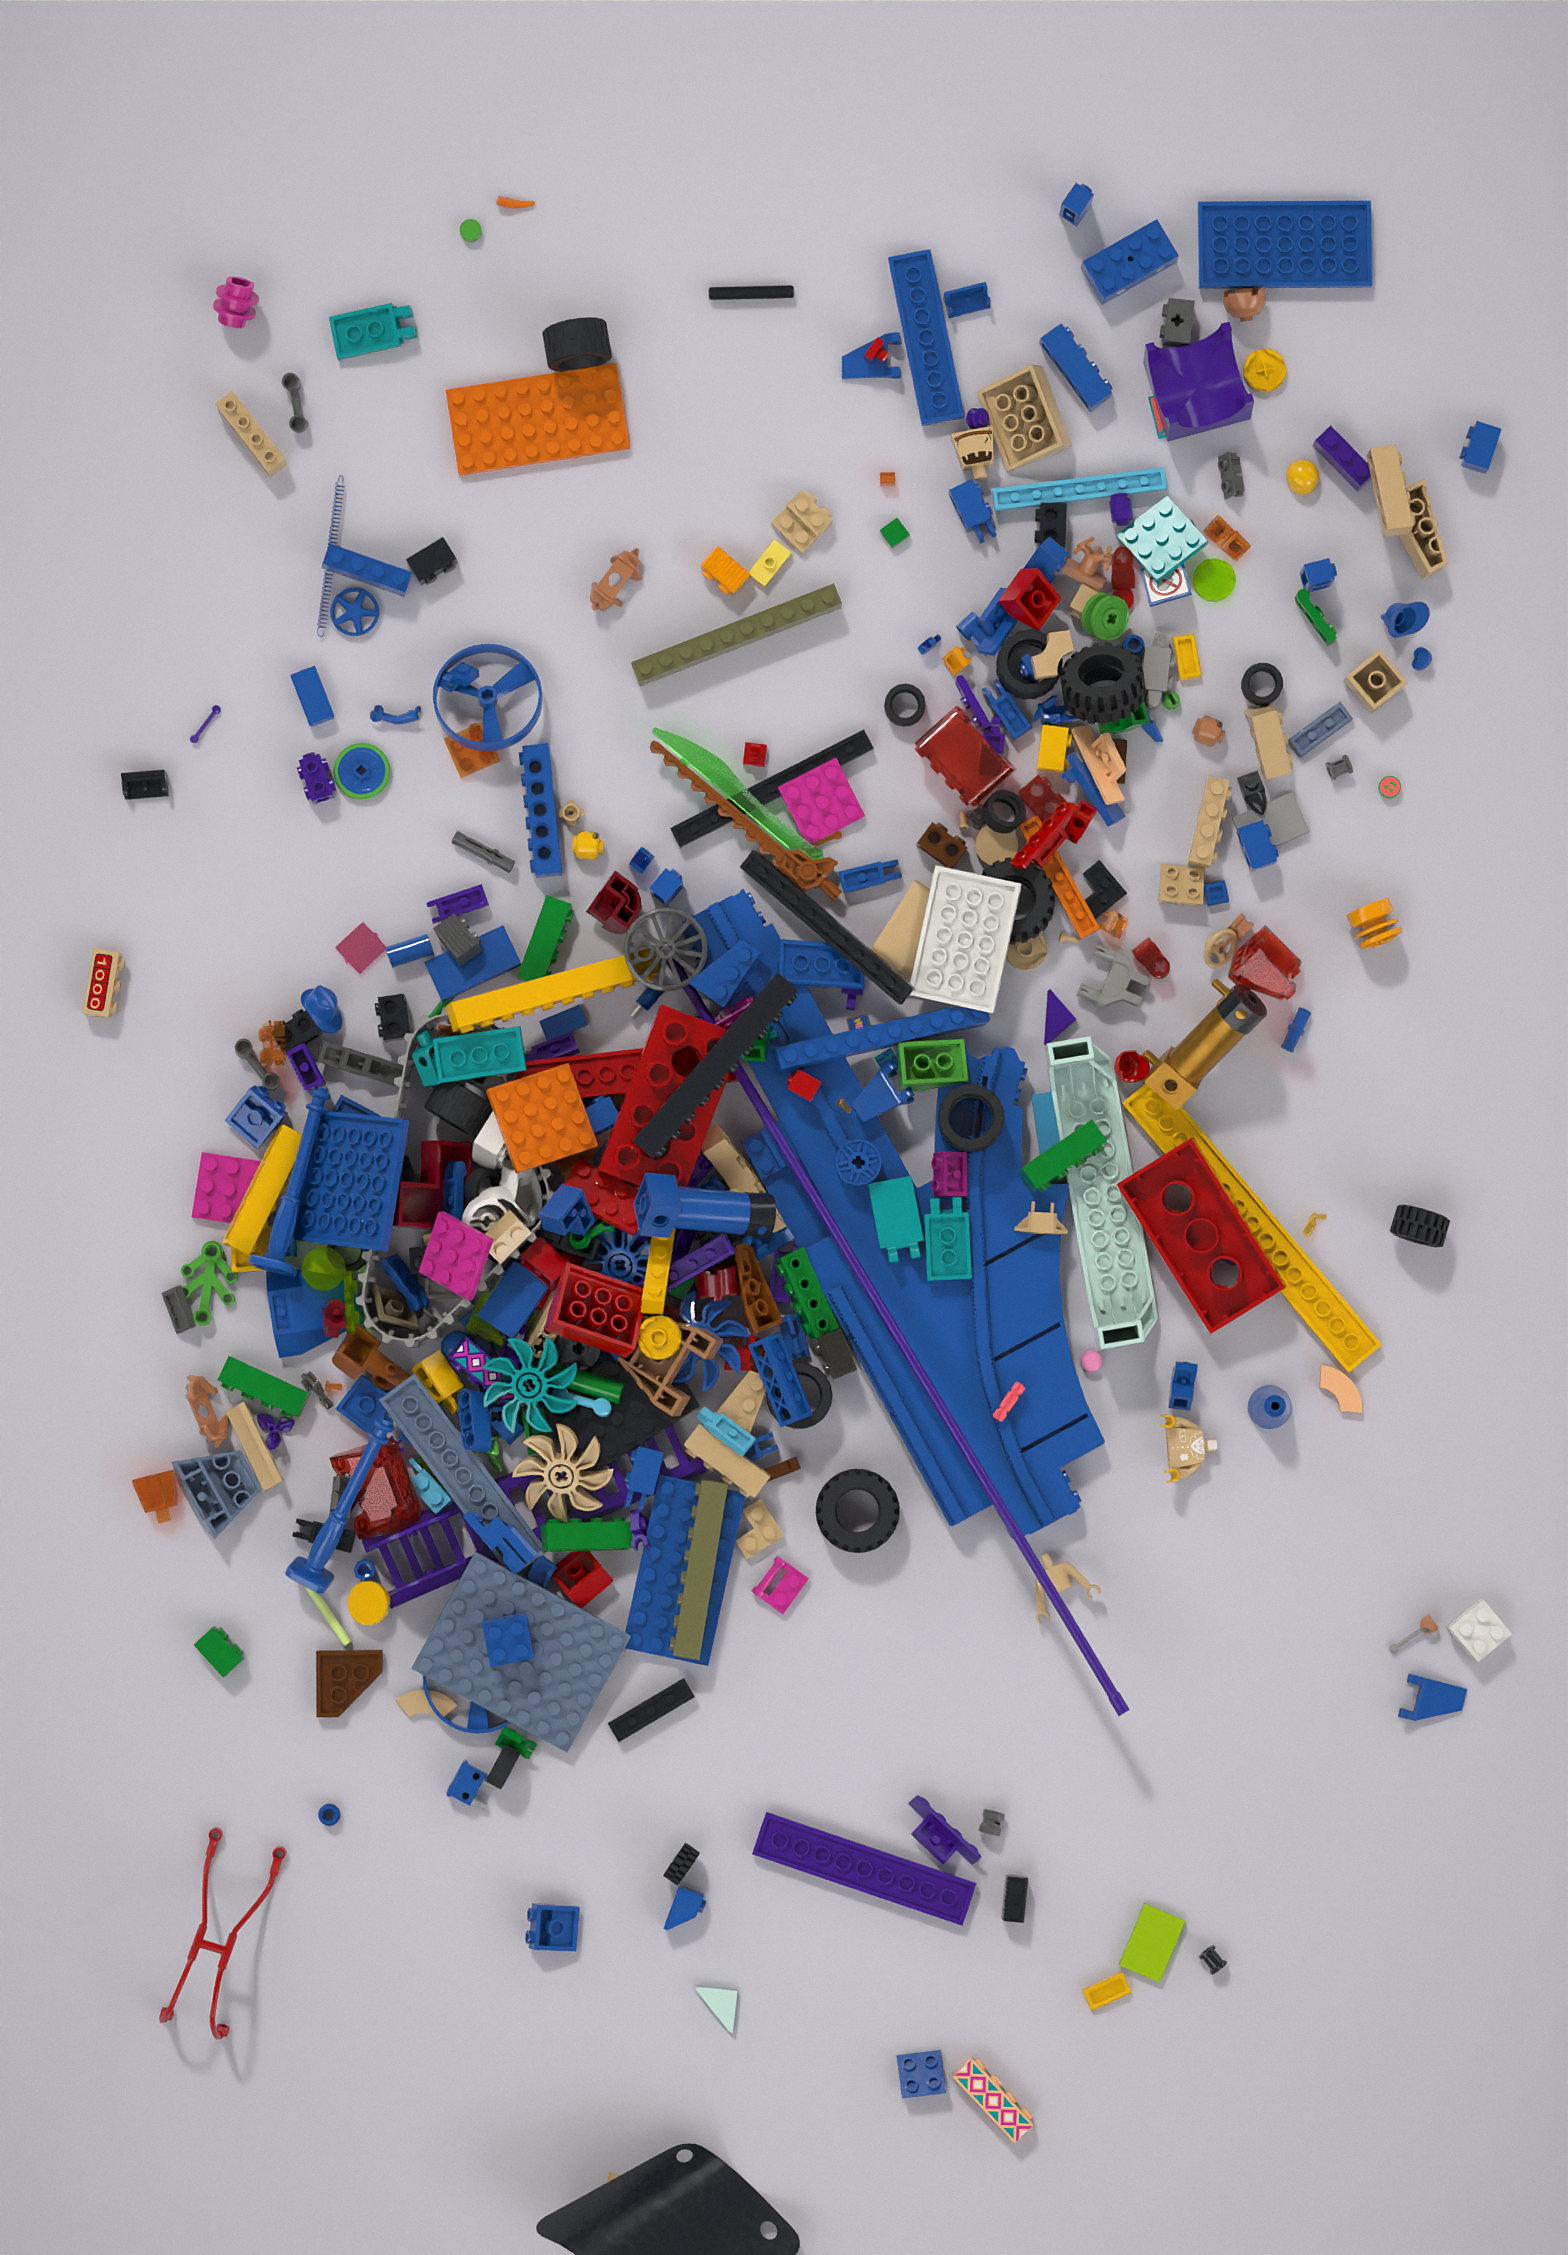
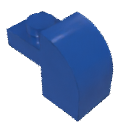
(1182, 1385)

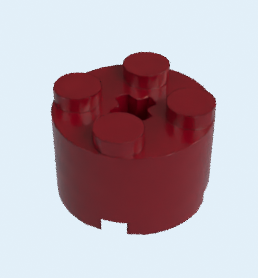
(718, 1281)

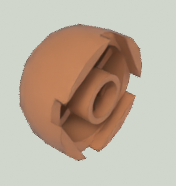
(1244, 302)

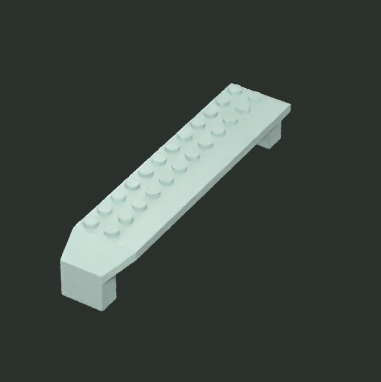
(1105, 1225)

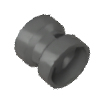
(991, 1822)

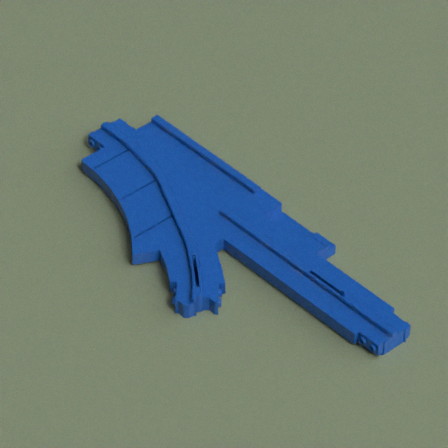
(966, 1332)

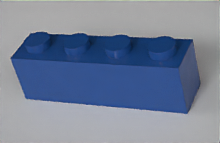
(1075, 367)
(366, 570)

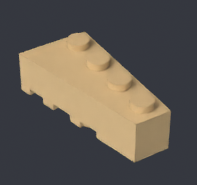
(1423, 540)

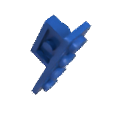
(997, 625)

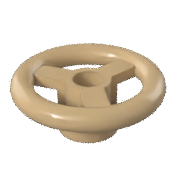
(1218, 946)

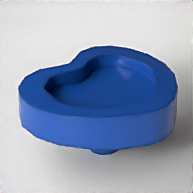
(1422, 658)

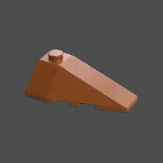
(756, 1298)

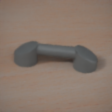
(293, 384)
(243, 1050)

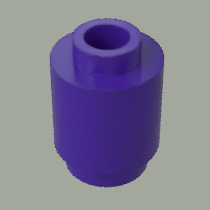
(1120, 509)

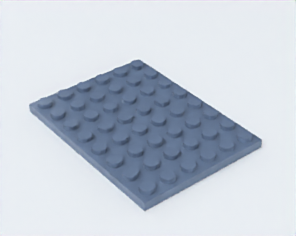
(542, 1694)

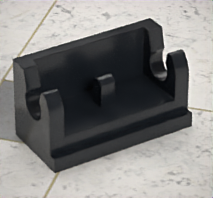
(145, 784)

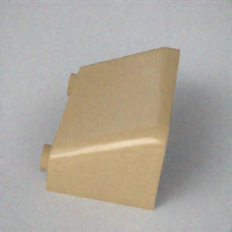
(901, 935)

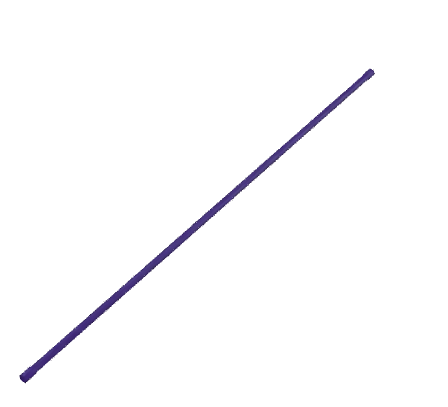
(1114, 1696)

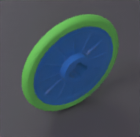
(354, 758)

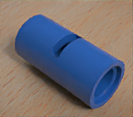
(409, 950)

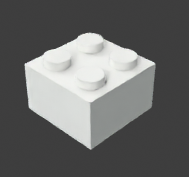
(1479, 1630)

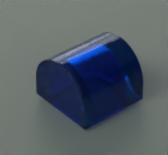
(641, 860)

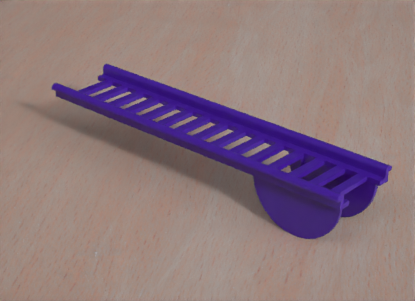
(453, 1572)

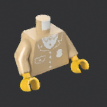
(1185, 1446)

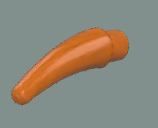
(511, 203)

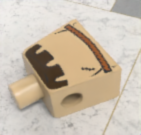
(974, 450)

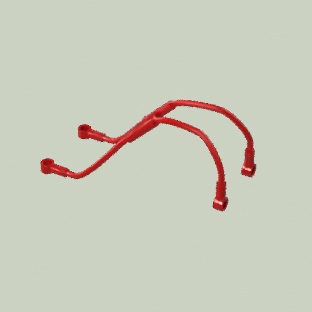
(166, 2014)

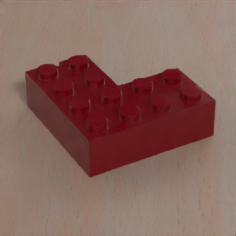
(420, 1202)

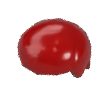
(1131, 1067)

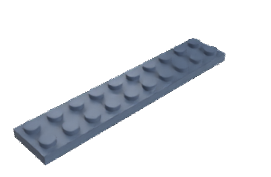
(451, 1463)

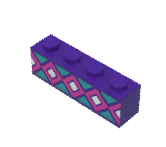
(472, 1359)

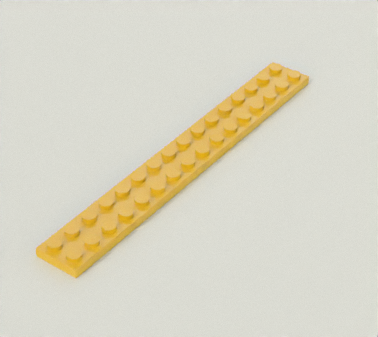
(1306, 1287)

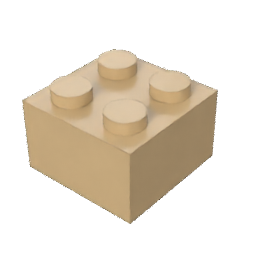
(1375, 681)

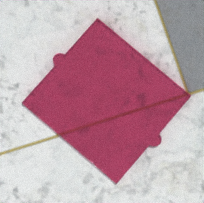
(361, 947)

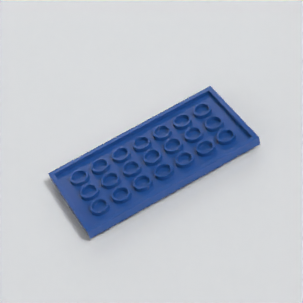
(1284, 244)
(662, 1564)

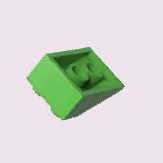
(931, 1064)

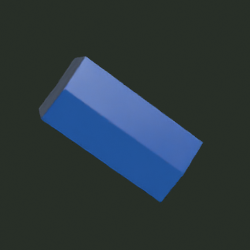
(312, 696)

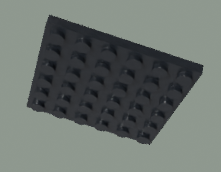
(629, 1422)

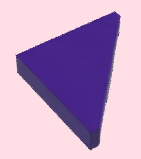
(1056, 1018)

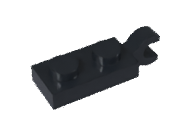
(562, 1243)

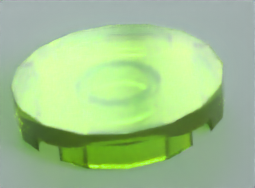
(1214, 580)
(323, 1269)

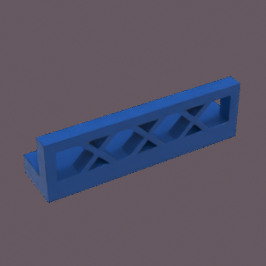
(783, 1378)

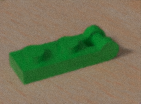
(1314, 615)

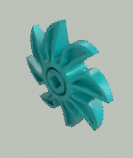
(520, 1390)

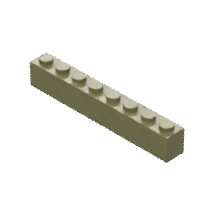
(700, 1569)

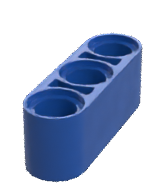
(474, 1421)

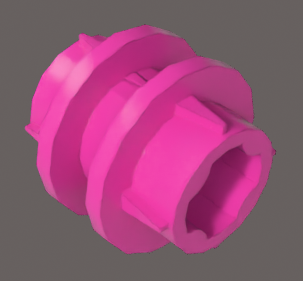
(235, 302)

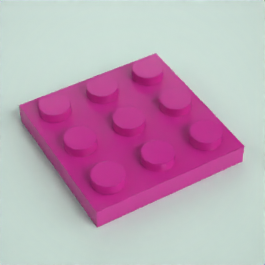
(821, 801)
(221, 1186)
(456, 1255)

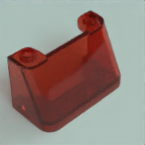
(1265, 965)
(386, 1494)

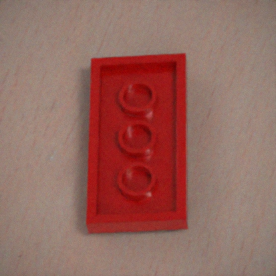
(607, 1196)

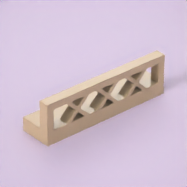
(255, 1446)

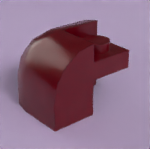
(616, 904)

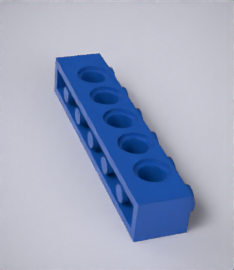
(540, 754)

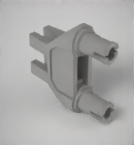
(1117, 980)

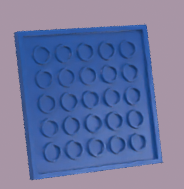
(352, 1181)

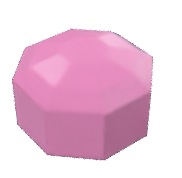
(1091, 1361)

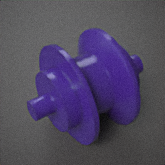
(977, 418)

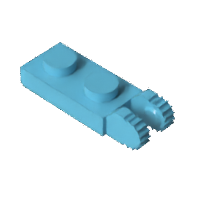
(429, 1489)

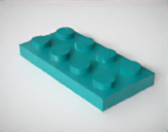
(479, 1054)

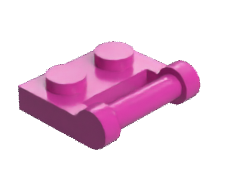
(785, 1590)

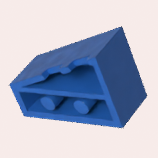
(729, 973)

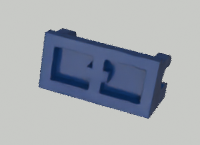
(966, 300)

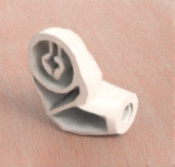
(515, 1192)

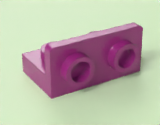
(949, 1174)

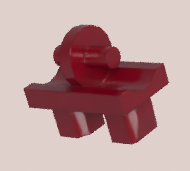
(334, 1317)

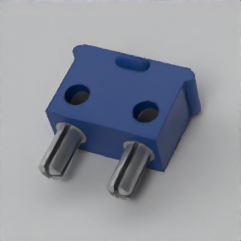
(465, 1782)

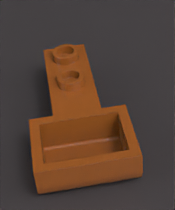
(360, 1353)

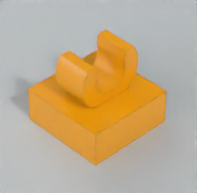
(956, 660)

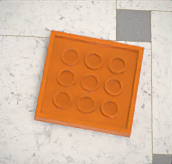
(542, 1118)

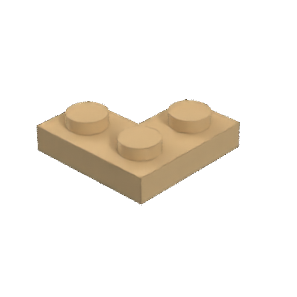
(764, 1531)

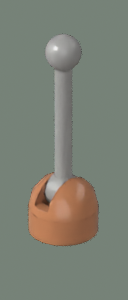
(1427, 1626)

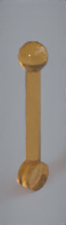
(837, 835)

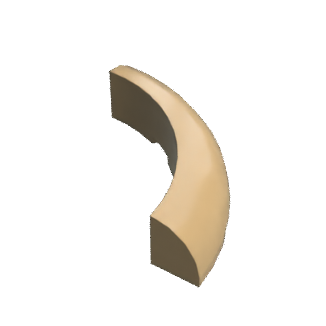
(734, 1166)

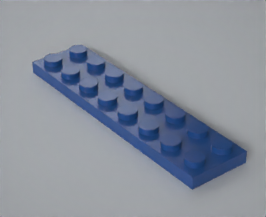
(926, 337)

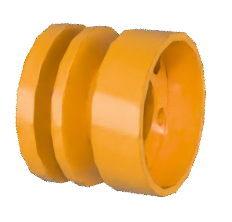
(1374, 923)

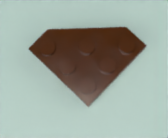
(343, 1678)

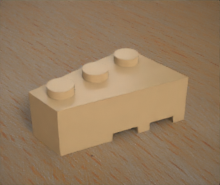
(1269, 741)
(745, 1401)

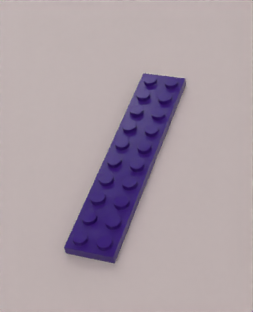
(864, 1868)

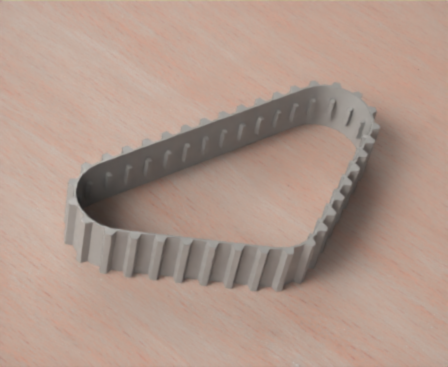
(371, 1256)

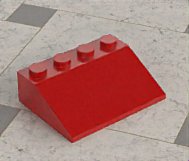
(596, 1310)

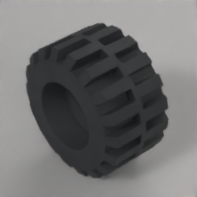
(1420, 1226)

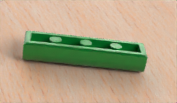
(591, 1384)

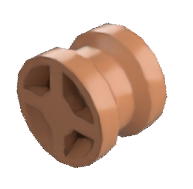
(1241, 926)

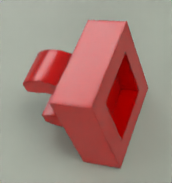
(876, 351)
(754, 754)

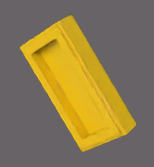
(1186, 657)
(1106, 1991)

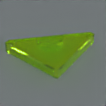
(482, 1328)

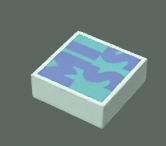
(884, 1057)

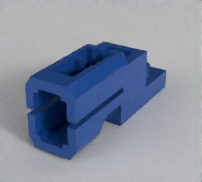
(494, 1535)

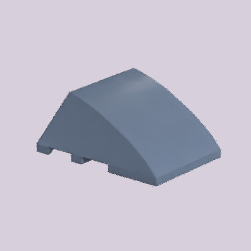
(217, 1487)

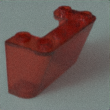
(964, 757)

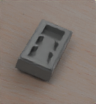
(178, 1309)

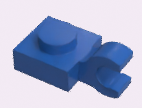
(460, 675)

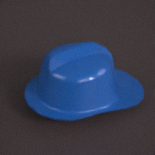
(1405, 618)
(322, 1008)

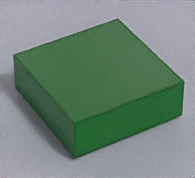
(894, 533)

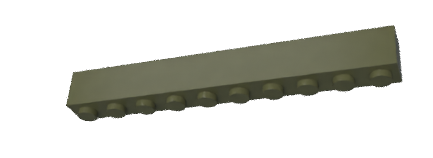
(736, 635)

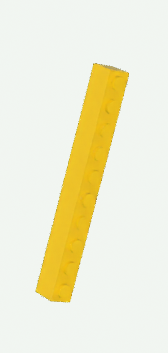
(546, 992)

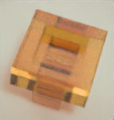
(1114, 924)

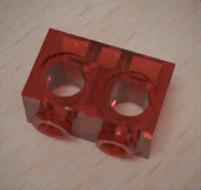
(1037, 804)

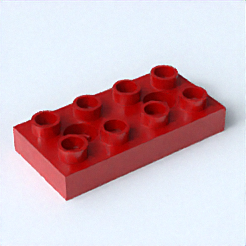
(649, 1089)
(1201, 1235)

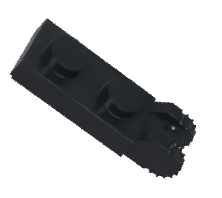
(346, 1540)

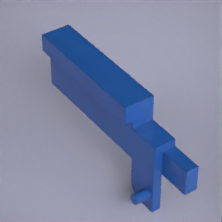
(1110, 813)

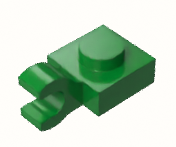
(514, 1740)

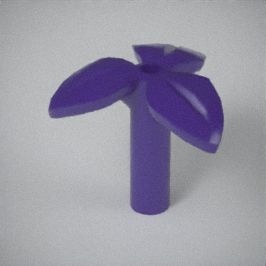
(267, 1423)

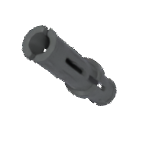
(484, 852)

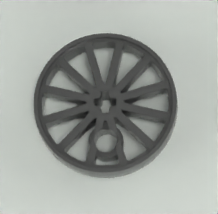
(655, 949)

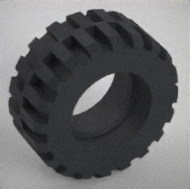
(1107, 702)
(1042, 892)
(887, 1510)

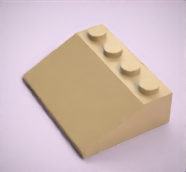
(1010, 407)

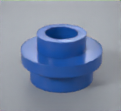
(1134, 639)
(322, 1814)

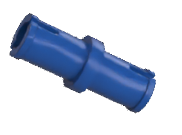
(1295, 1030)

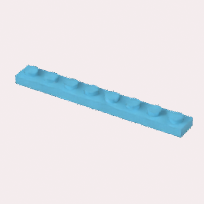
(1079, 489)

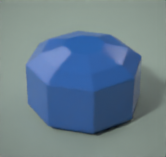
(365, 1570)

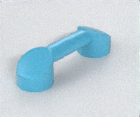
(600, 1406)

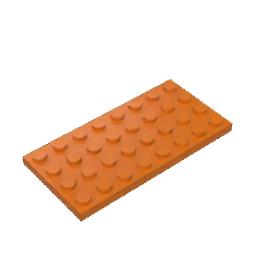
(537, 419)

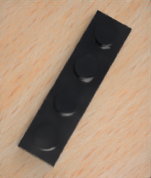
(651, 1710)

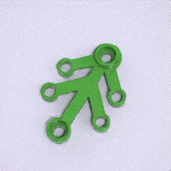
(208, 1279)

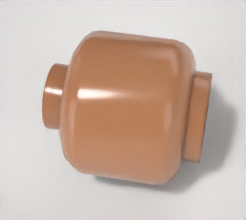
(1208, 731)

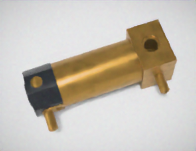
(1182, 1068)

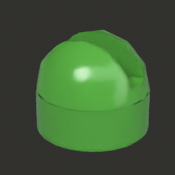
(1167, 702)

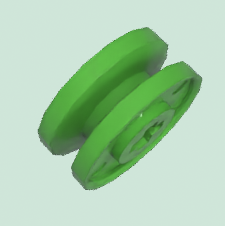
(1105, 616)

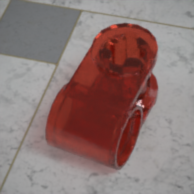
(1122, 573)
(1149, 955)

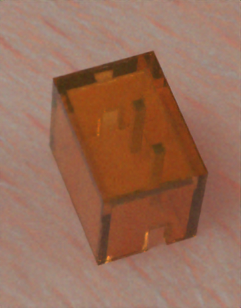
(887, 479)

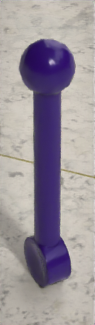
(215, 710)

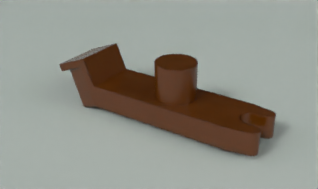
(783, 1468)

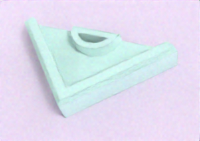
(722, 2004)

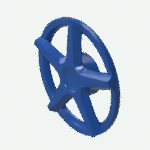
(354, 611)

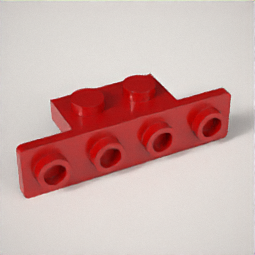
(1046, 839)

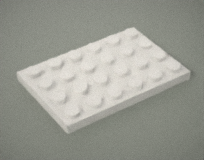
(965, 939)

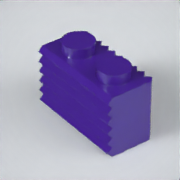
(305, 1067)

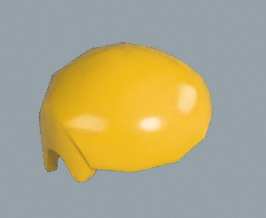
(1302, 477)

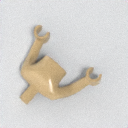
(1060, 1578)

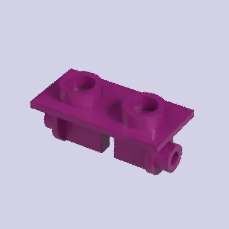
(729, 1016)

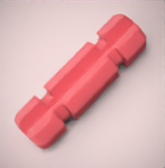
(1009, 1401)

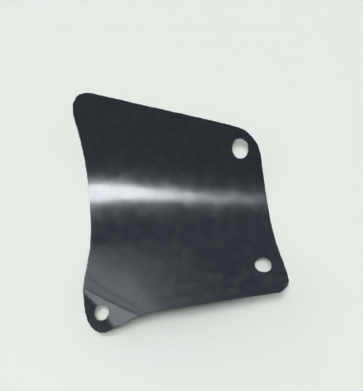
(671, 2211)

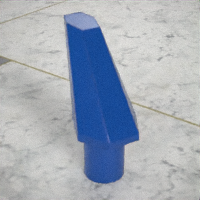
(1152, 730)

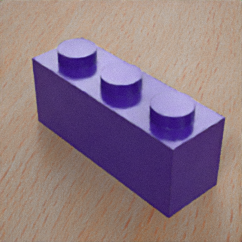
(1343, 458)

